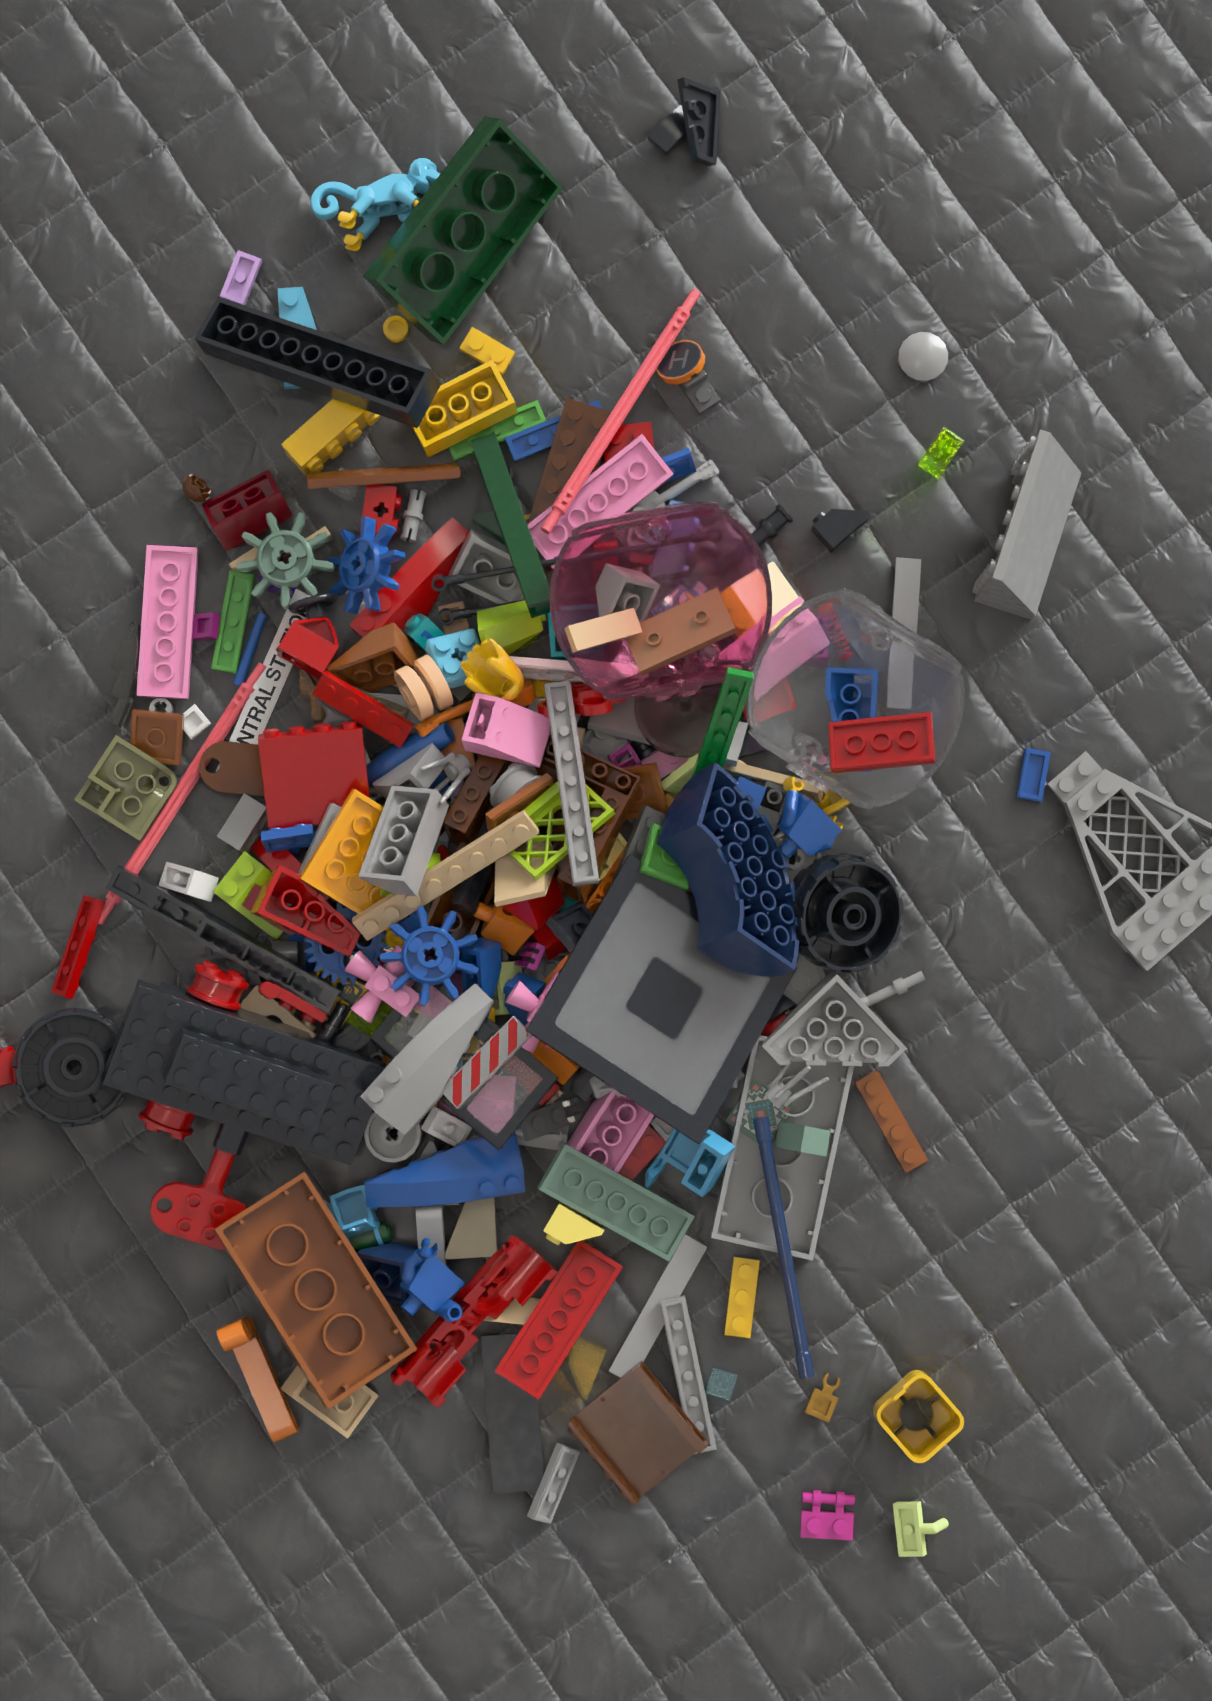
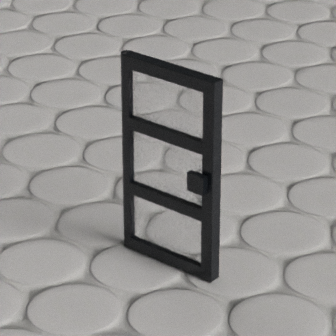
(504, 1099)

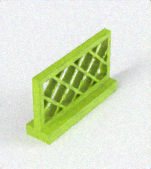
(542, 814)

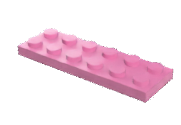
(606, 493)
(167, 622)

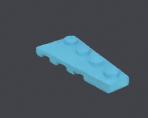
(295, 308)

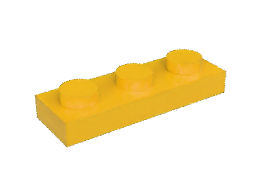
(741, 1297)

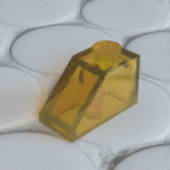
(584, 1364)

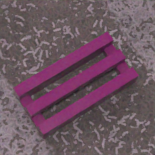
(528, 954)

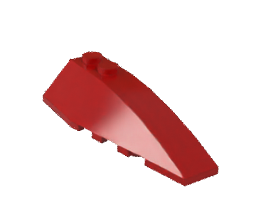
(415, 582)

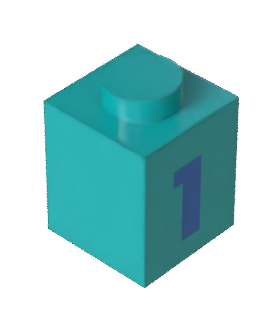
(420, 629)

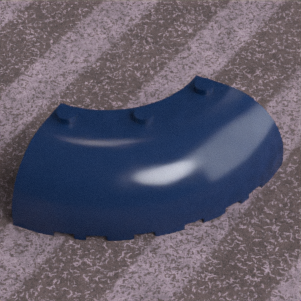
(733, 875)

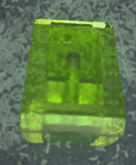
(941, 452)

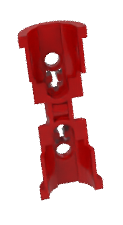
(506, 1276)

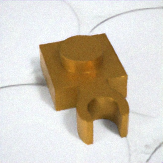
(822, 1402)

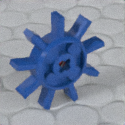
(365, 565)
(426, 940)

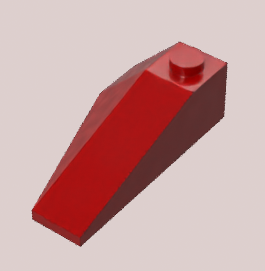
(304, 911)

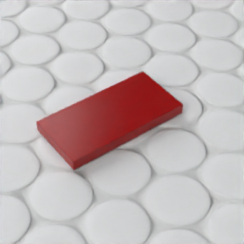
(881, 742)

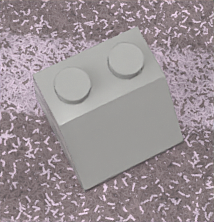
(625, 589)

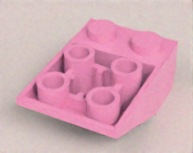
(506, 731)

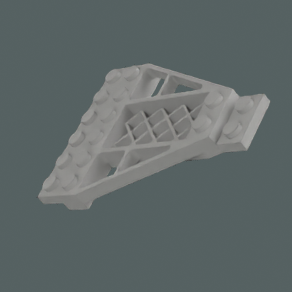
(1174, 908)

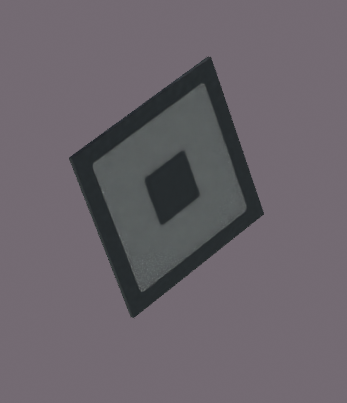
(652, 1007)

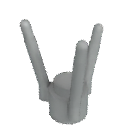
(457, 768)
(779, 1093)

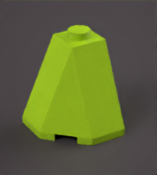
(509, 625)

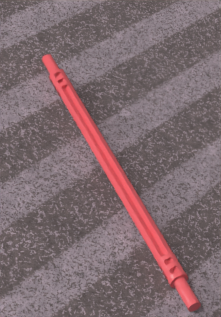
(620, 411)
(184, 786)

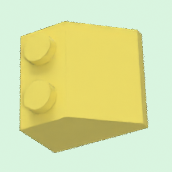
(570, 1226)

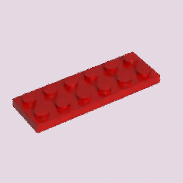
(558, 1319)

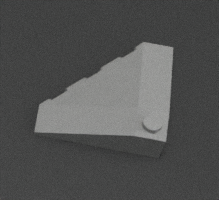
(833, 1027)

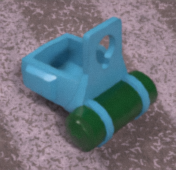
(357, 1220)

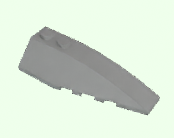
(423, 1067)

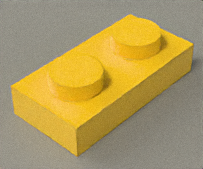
(484, 349)

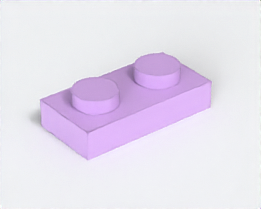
(241, 277)

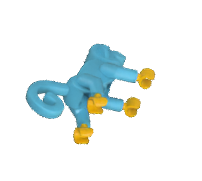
(384, 197)

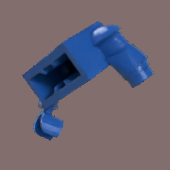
(430, 1284)

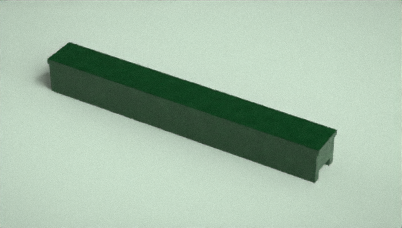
(512, 524)

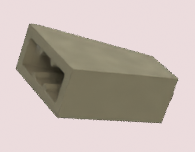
(475, 1231)

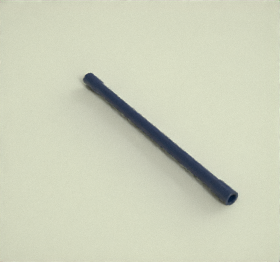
(802, 1355)

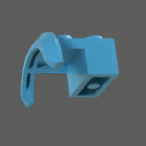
(699, 1162)

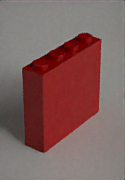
(309, 770)

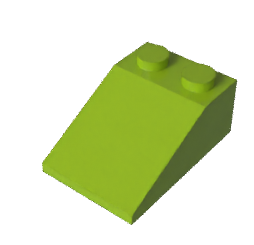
(237, 885)

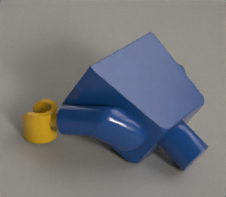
(805, 823)

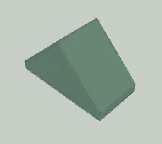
(802, 1139)

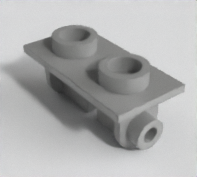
(549, 1141)

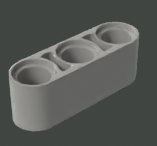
(431, 1225)

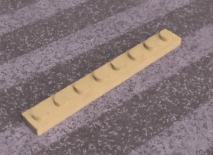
(448, 874)

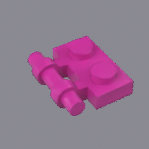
(827, 1524)

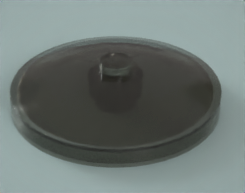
(677, 723)

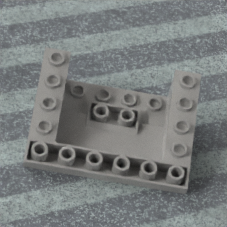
(1033, 528)

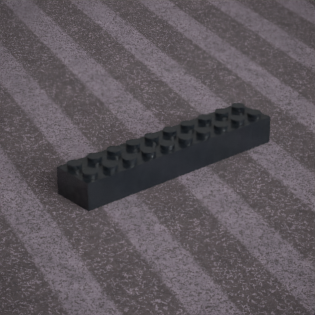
(318, 362)

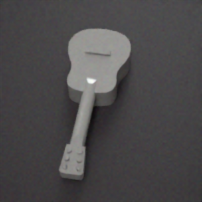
(702, 473)

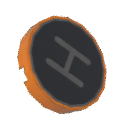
(681, 362)

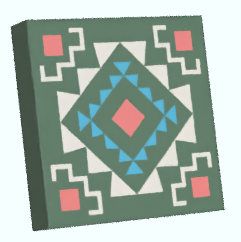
(759, 1106)

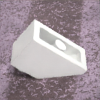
(188, 881)

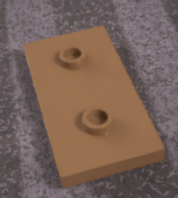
(681, 631)

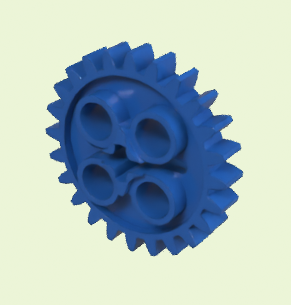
(333, 962)

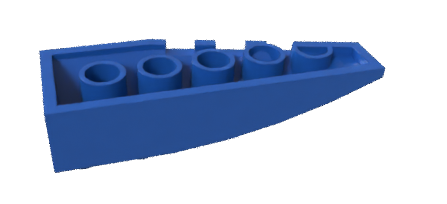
(451, 1176)

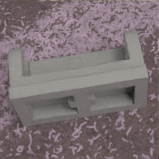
(244, 824)

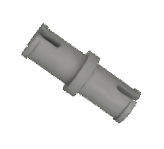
(413, 515)

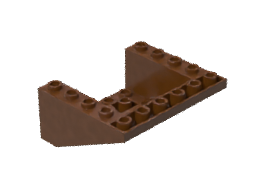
(607, 780)

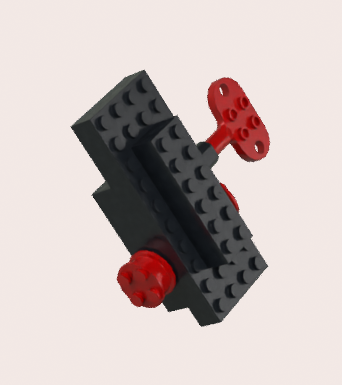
(252, 1074)

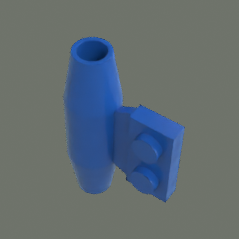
(394, 756)

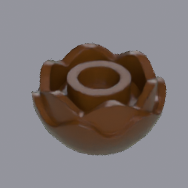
(196, 488)

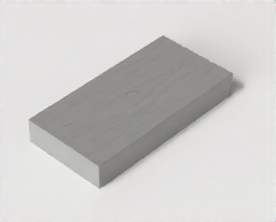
(803, 1178)

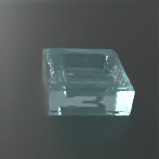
(721, 1383)

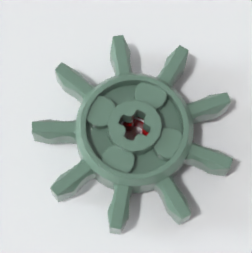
(271, 563)

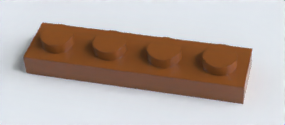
(891, 1121)

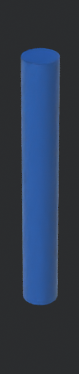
(250, 649)

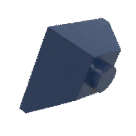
(386, 1267)

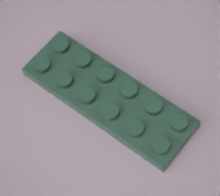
(615, 1201)

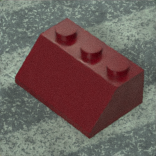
(245, 509)

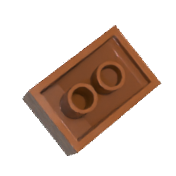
(375, 658)

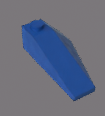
(852, 693)

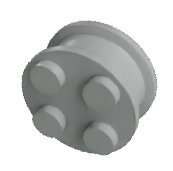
(511, 782)

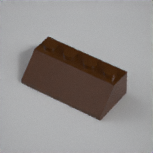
(465, 923)

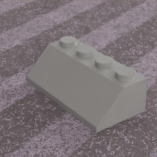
(404, 840)

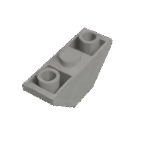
(409, 772)

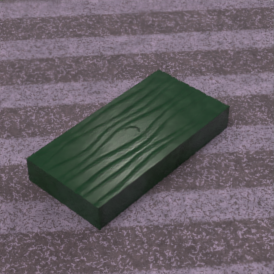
(463, 230)

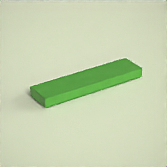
(527, 416)
(233, 622)

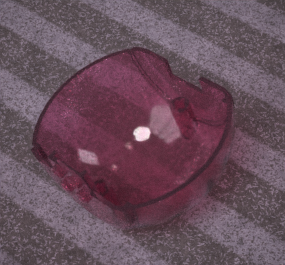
(693, 554)

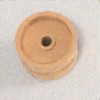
(423, 687)

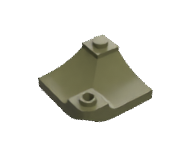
(126, 788)

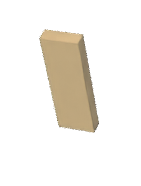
(603, 630)

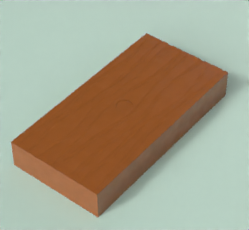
(315, 1290)

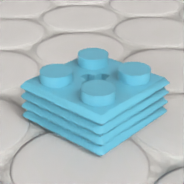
(445, 648)

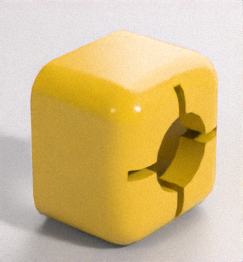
(945, 1419)

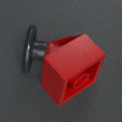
(313, 641)

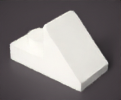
(446, 1126)

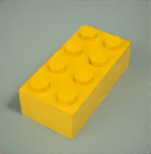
(465, 408)
(326, 435)

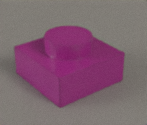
(205, 626)

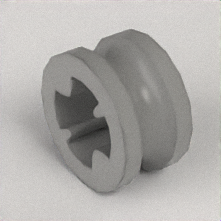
(169, 709)

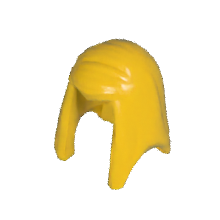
(492, 671)

